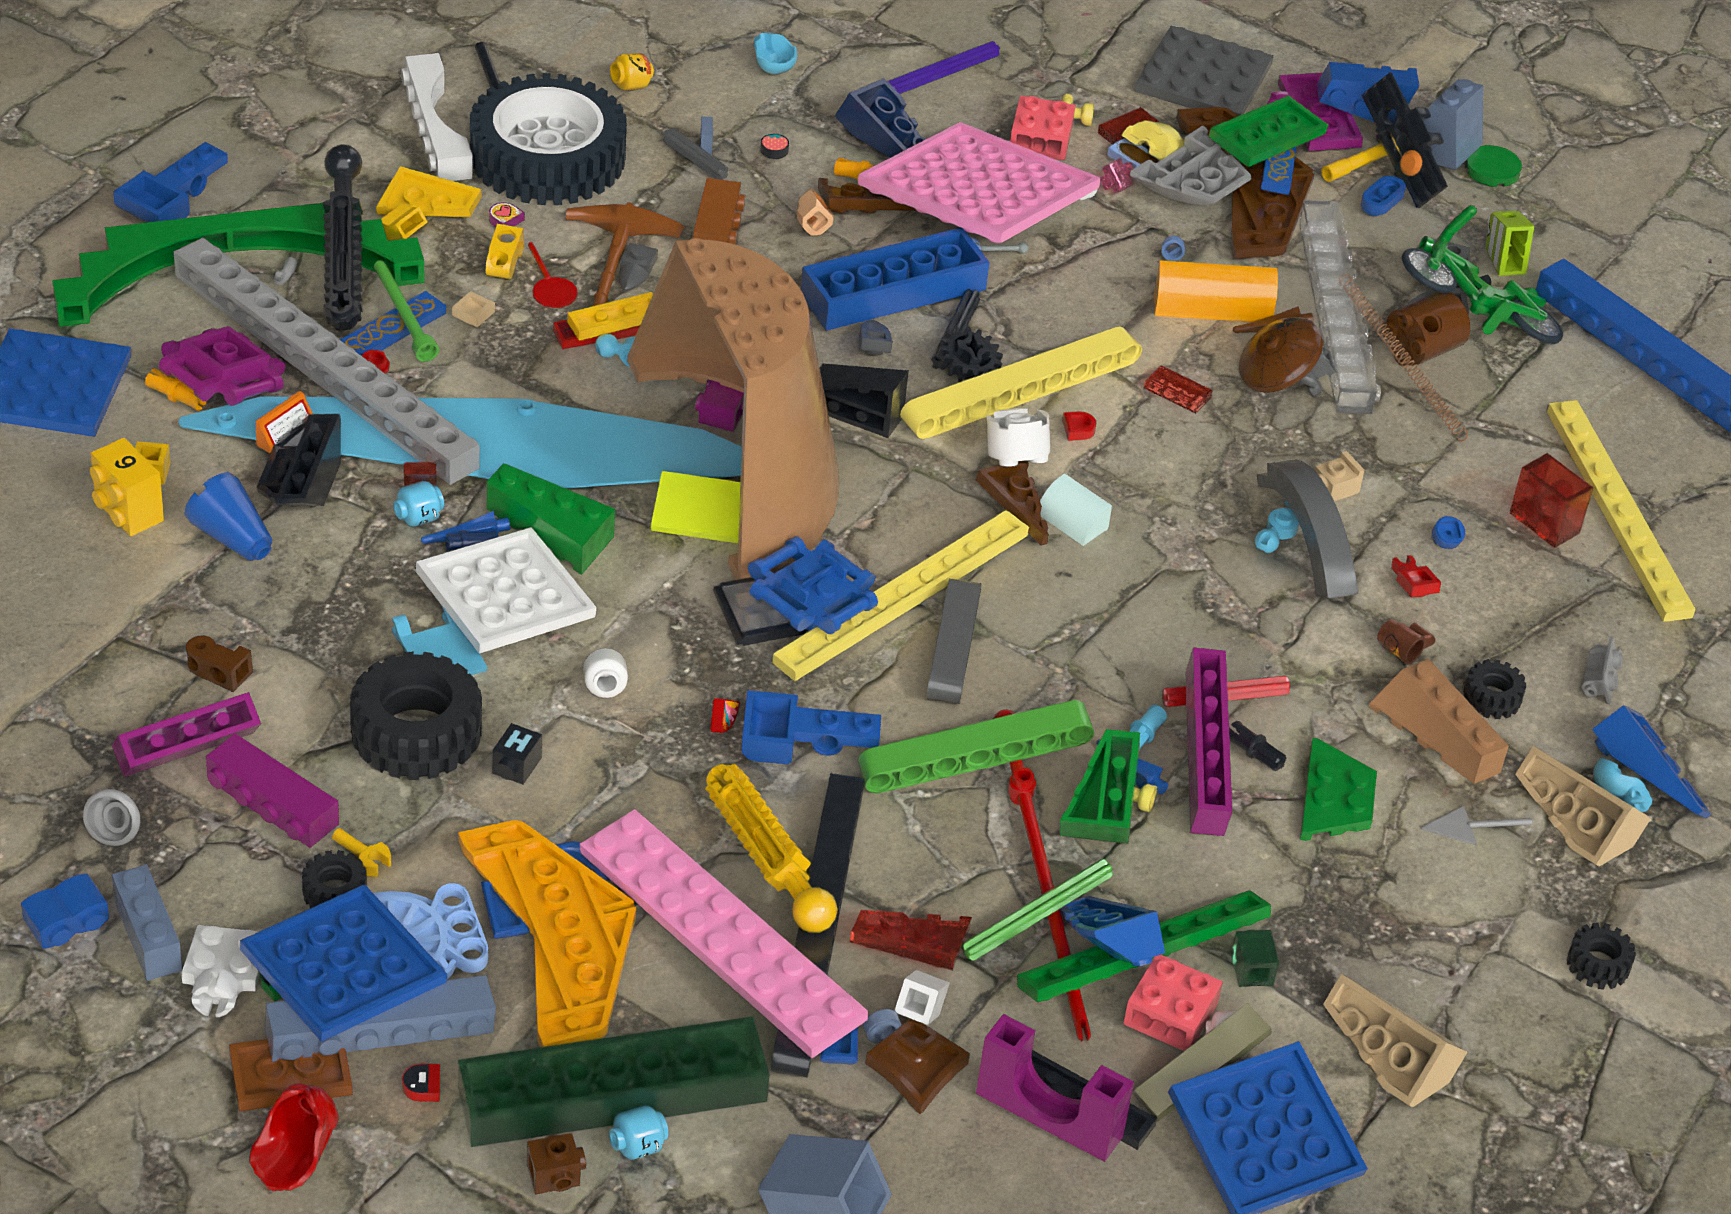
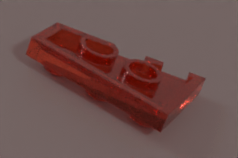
(922, 940)

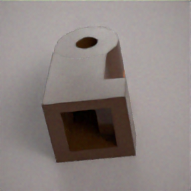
(218, 663)

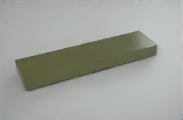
(1213, 1051)

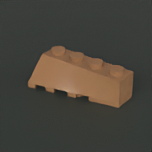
(1442, 720)

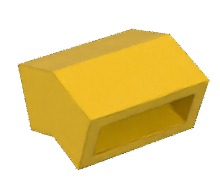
(403, 222)

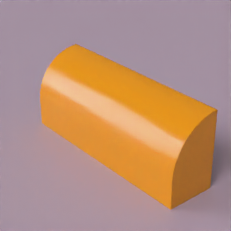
(1215, 291)

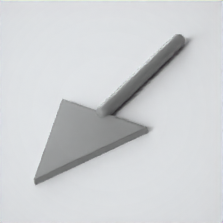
(1458, 827)

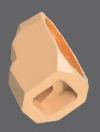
(814, 213)

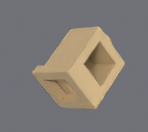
(1341, 476)

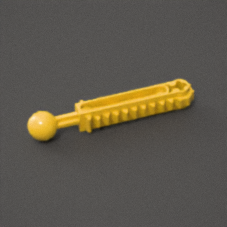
(770, 846)

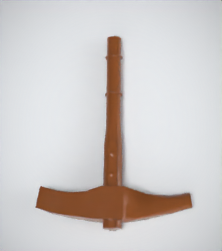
(623, 222)

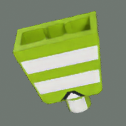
(1509, 242)

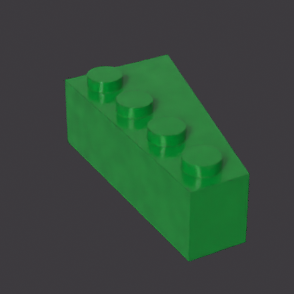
(563, 519)

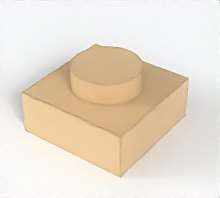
(473, 309)

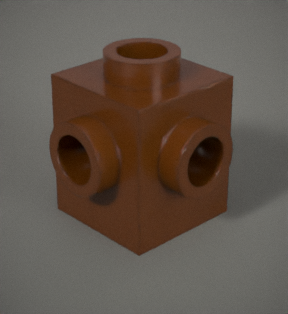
(555, 1163)

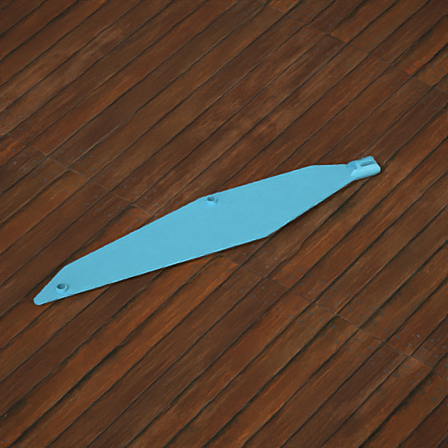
(540, 438)

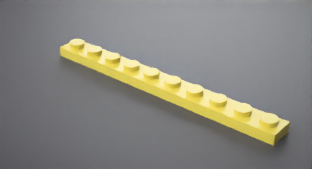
(1621, 511)
(903, 594)

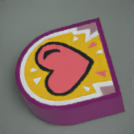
(505, 214)

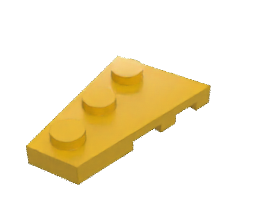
(431, 193)

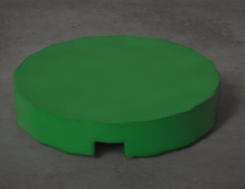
(1494, 166)

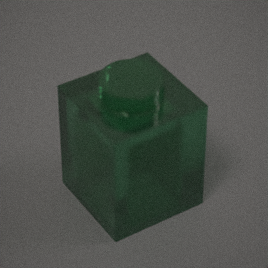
(1255, 958)

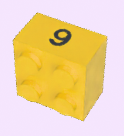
(126, 486)

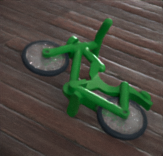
(1443, 269)

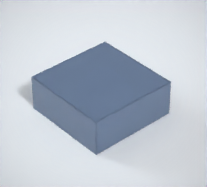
(706, 134)

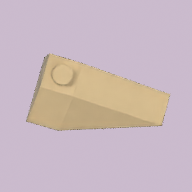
(1584, 813)
(1400, 1050)

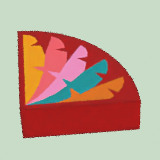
(723, 714)

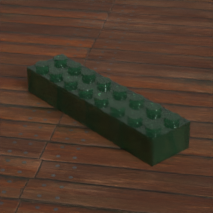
(594, 1080)

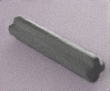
(695, 154)

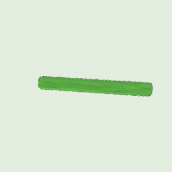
(1037, 909)

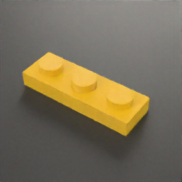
(609, 316)

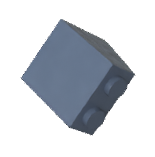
(1459, 121)
(824, 1178)

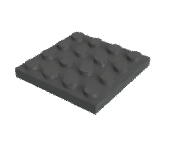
(1203, 71)

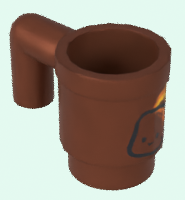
(1405, 641)

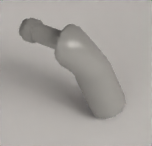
(288, 270)

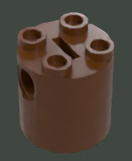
(1428, 327)

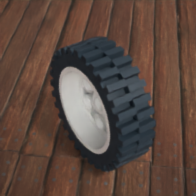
(548, 139)

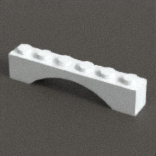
(446, 150)

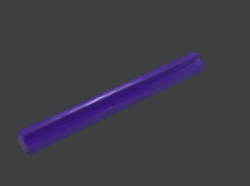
(945, 67)

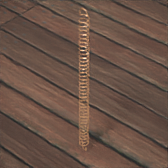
(1400, 358)

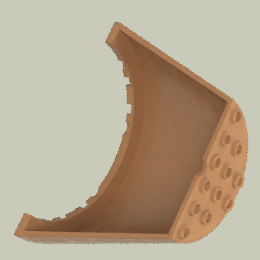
(748, 326)

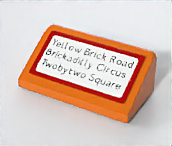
(281, 420)

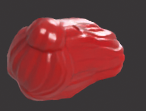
(294, 1137)

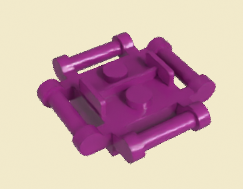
(221, 363)

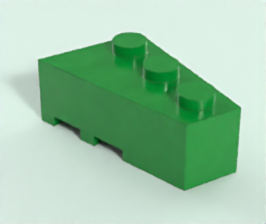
(1106, 793)

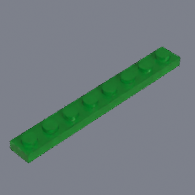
(1177, 934)

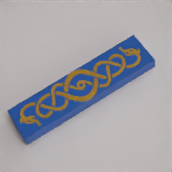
(1279, 172)
(391, 327)

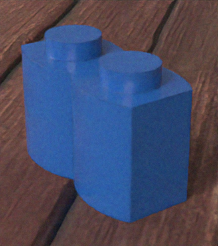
(65, 910)

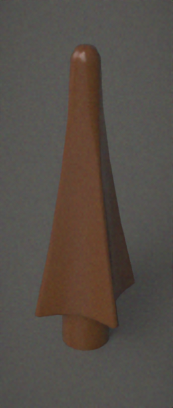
(1259, 324)

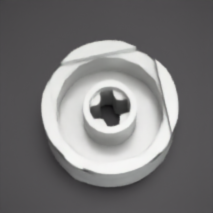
(1018, 436)

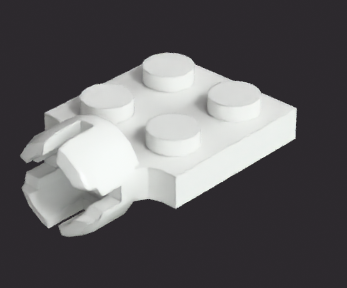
(218, 969)

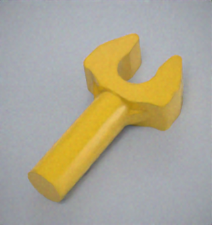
(366, 854)

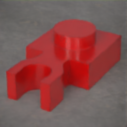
(1414, 579)

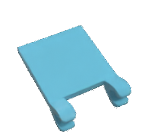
(441, 640)

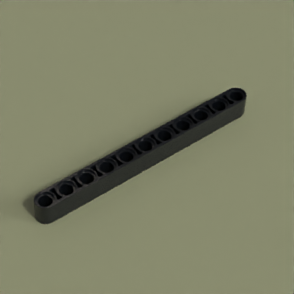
(829, 873)

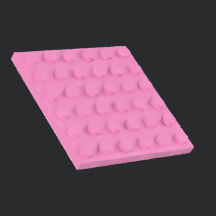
(979, 182)

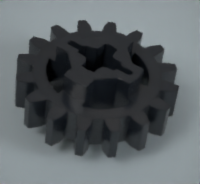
(968, 353)

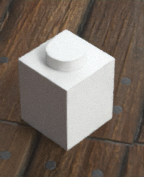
(922, 997)

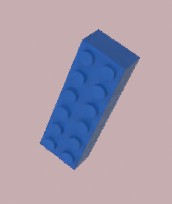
(894, 278)

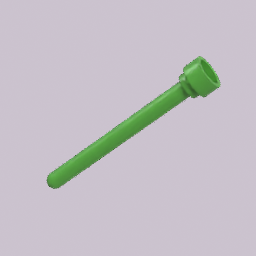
(423, 345)

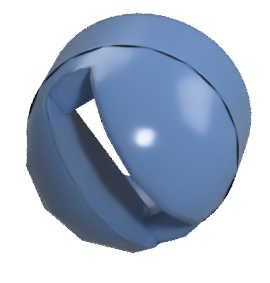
(1176, 252)

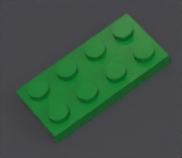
(1268, 131)

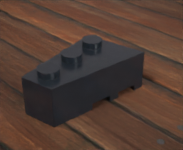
(865, 396)

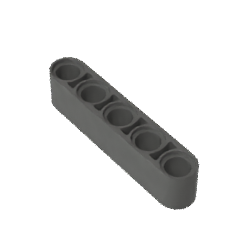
(954, 641)

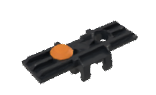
(1411, 136)

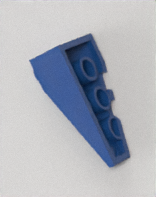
(1638, 746)
(1117, 928)

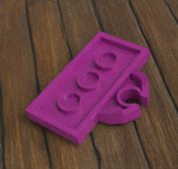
(1342, 128)

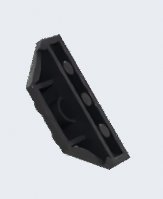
(304, 463)

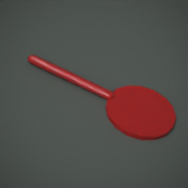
(552, 291)

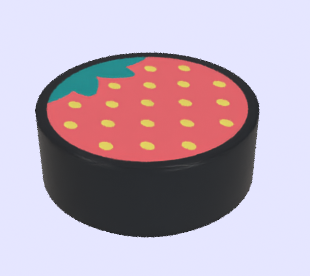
(774, 146)

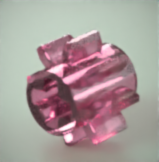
(1117, 176)

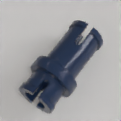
(465, 539)

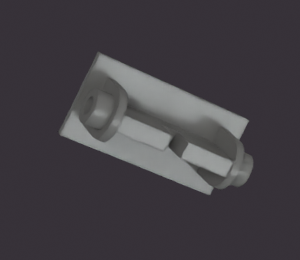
(1602, 670)

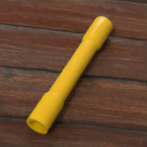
(1346, 165)

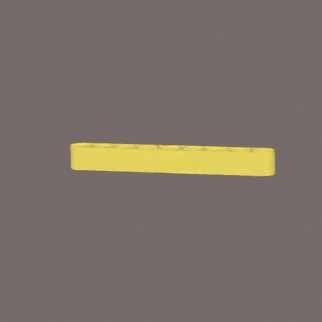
(1020, 382)

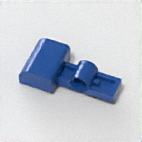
(168, 192)
(775, 722)

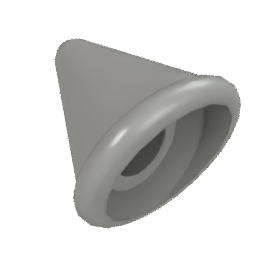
(111, 817)

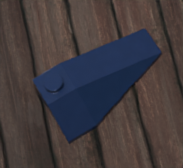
(879, 118)

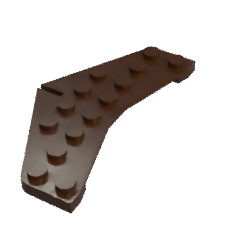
(1260, 218)

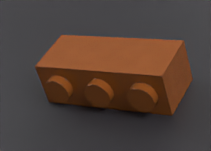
(720, 211)

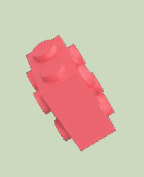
(1043, 126)
(1172, 1002)

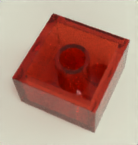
(1551, 500)

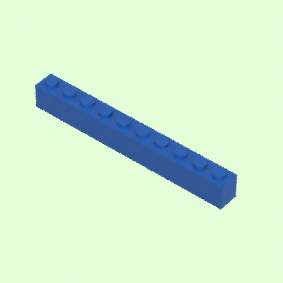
(1638, 339)

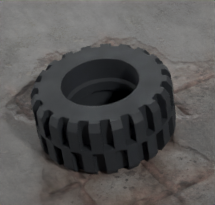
(416, 746)

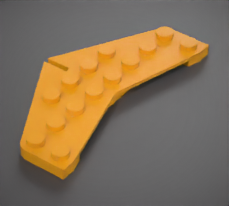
(576, 925)

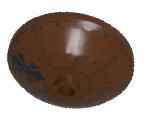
(1280, 354)

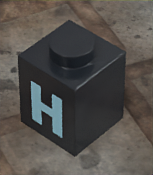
(517, 754)

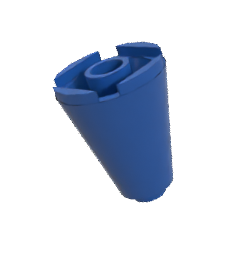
(229, 517)

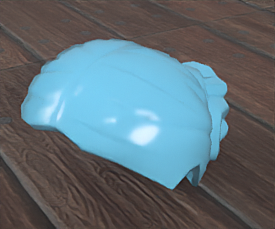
(774, 53)
(1622, 786)

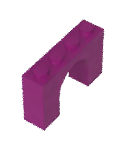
(1012, 1083)

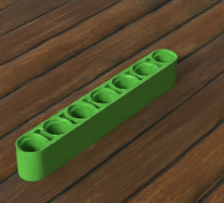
(975, 746)

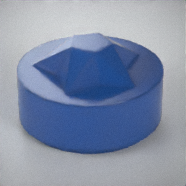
(1448, 532)

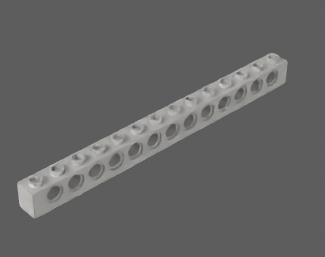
(327, 360)

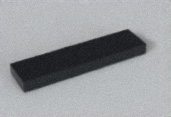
(1071, 1085)

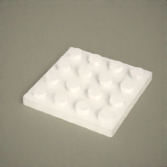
(505, 590)

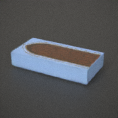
(1130, 153)

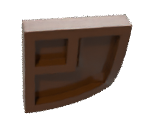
(917, 1062)

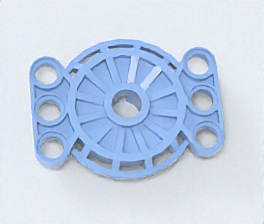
(432, 926)

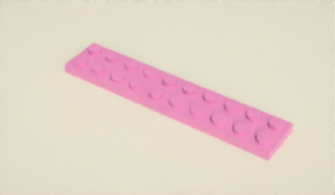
(724, 933)

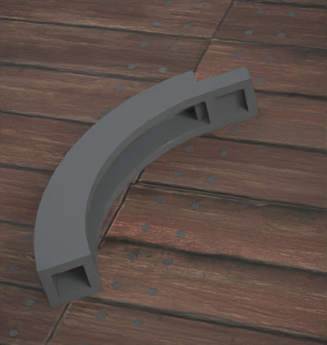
(1319, 522)

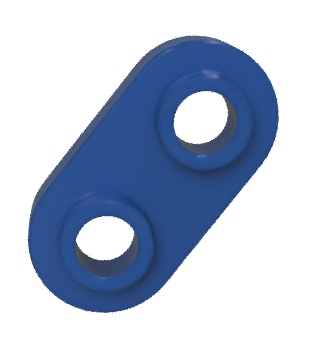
(1383, 195)

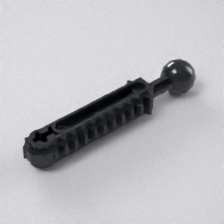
(343, 240)

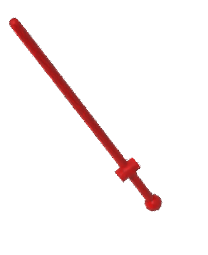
(1021, 790)

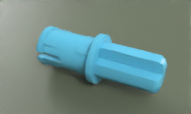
(1149, 724)

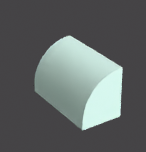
(1075, 510)

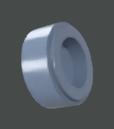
(881, 1025)

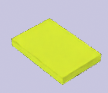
(697, 507)

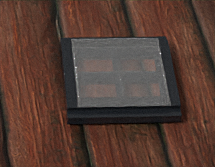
(748, 618)

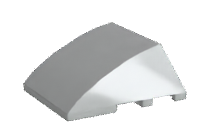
(1194, 173)

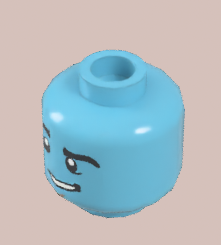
(419, 503)
(638, 1132)

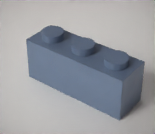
(147, 922)

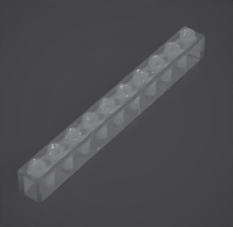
(1337, 314)

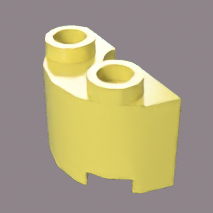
(1158, 136)

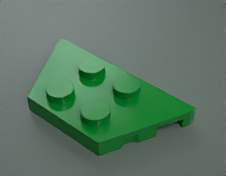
(1336, 793)

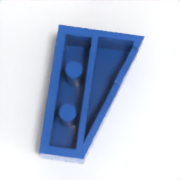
(1346, 82)

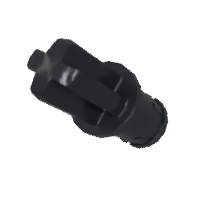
(1257, 746)

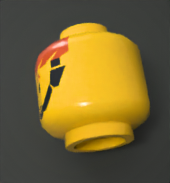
(631, 71)

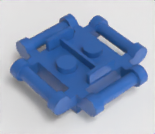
(813, 587)

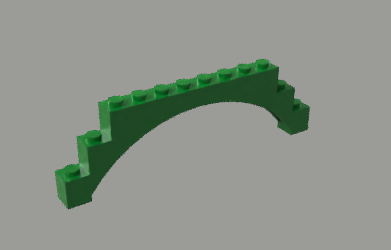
(150, 246)

